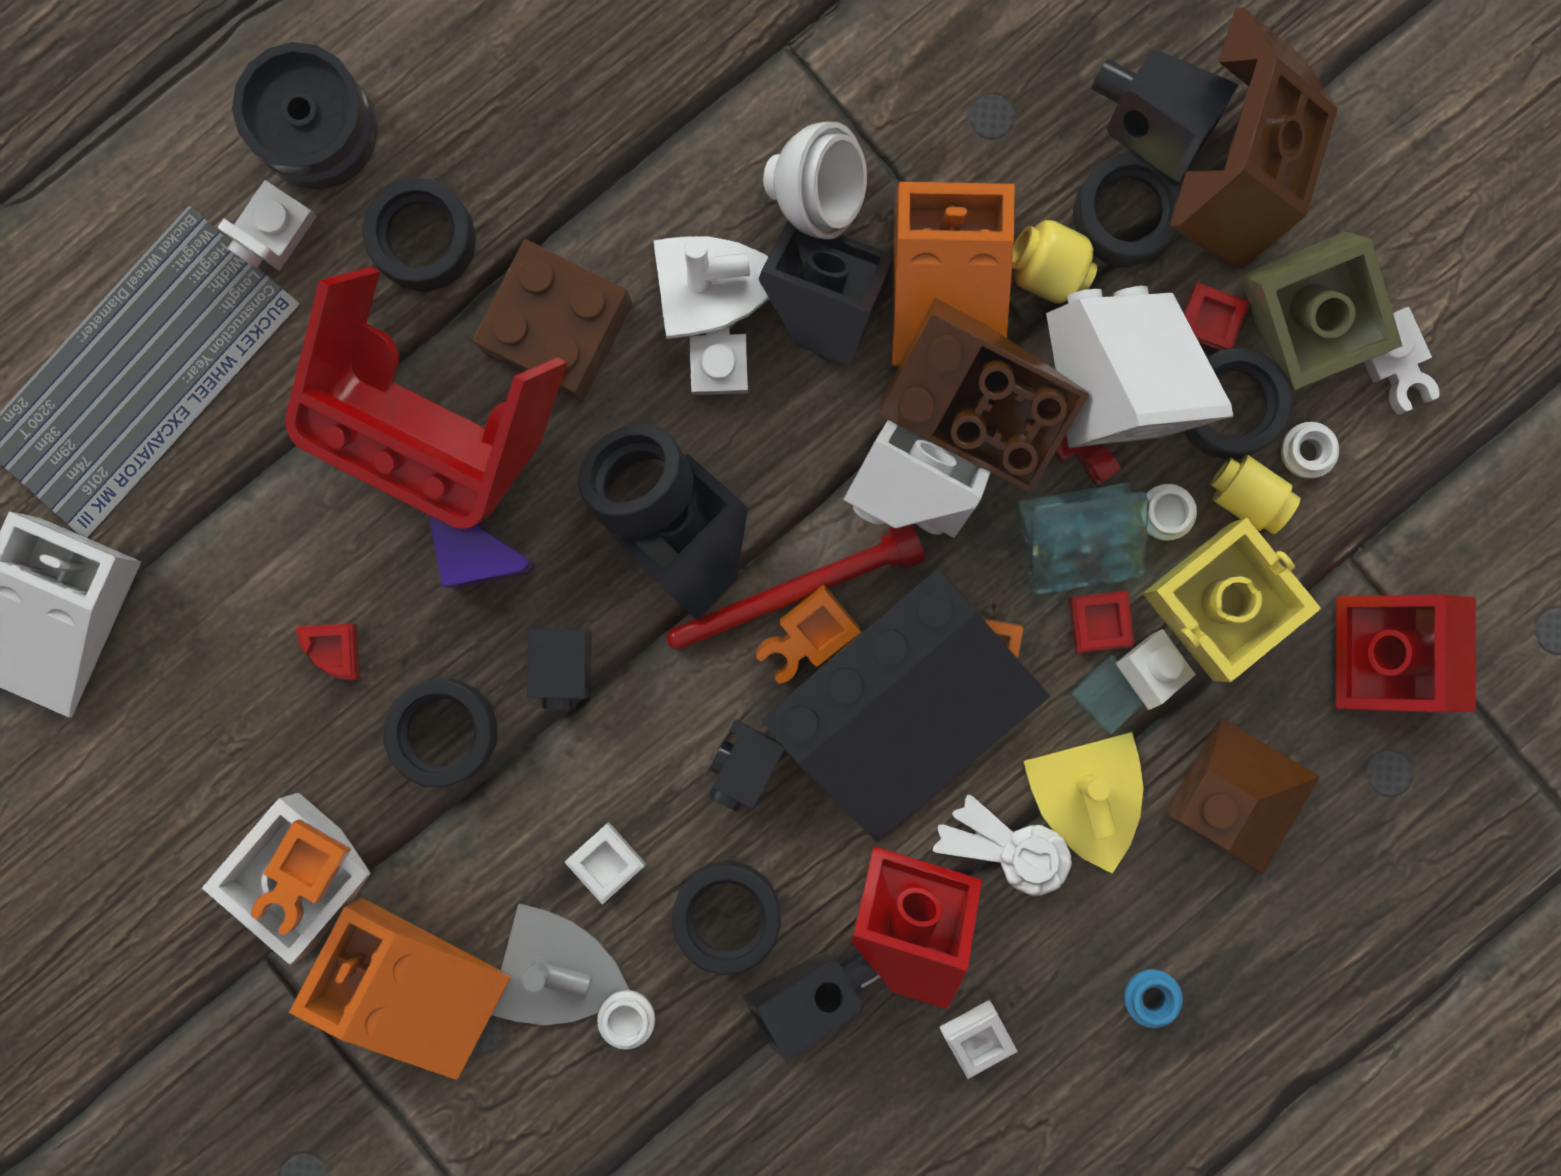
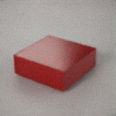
(1215, 317)
(1101, 621)

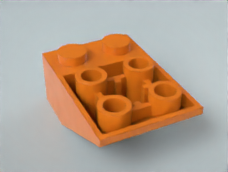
(951, 247)
(399, 991)

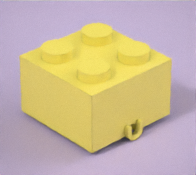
(1232, 600)

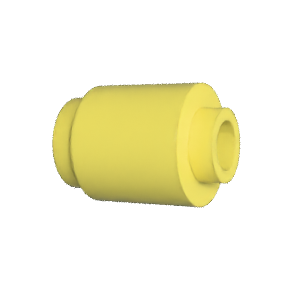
(1254, 493)

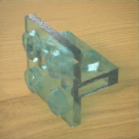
(1085, 537)

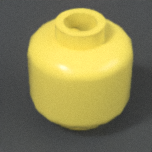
(1053, 261)

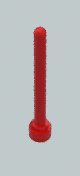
(897, 548)

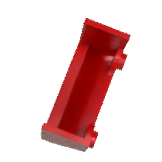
(394, 439)

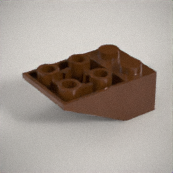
(981, 396)

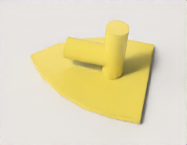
(1091, 797)

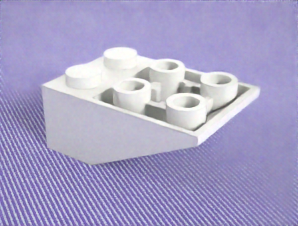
(55, 608)

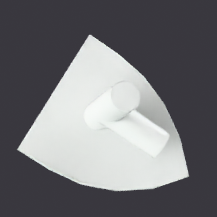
(707, 283)

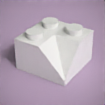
(917, 483)
(242, 880)

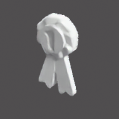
(1031, 858)

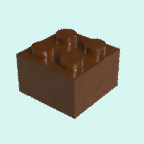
(551, 312)

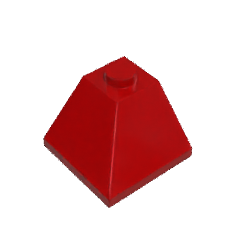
(916, 925)

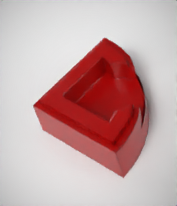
(332, 648)

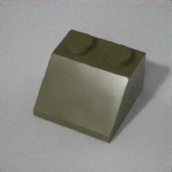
(1323, 308)

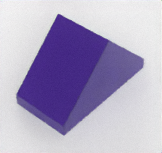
(474, 556)

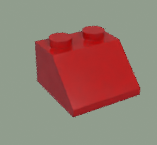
(1406, 653)

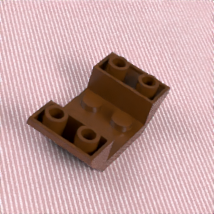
(1272, 154)

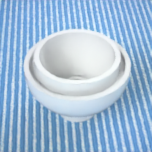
(819, 179)

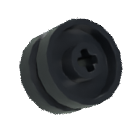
(305, 116)

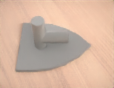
(555, 970)

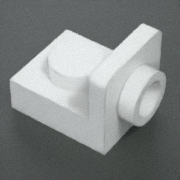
(268, 227)

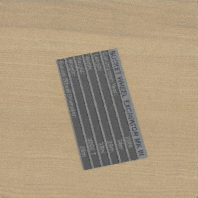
(138, 372)

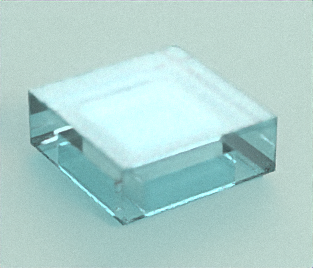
(1107, 695)

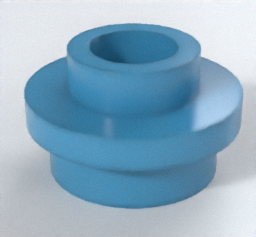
(1165, 1010)

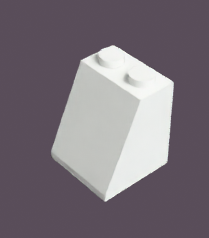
(1136, 364)

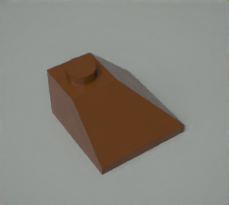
(1241, 795)

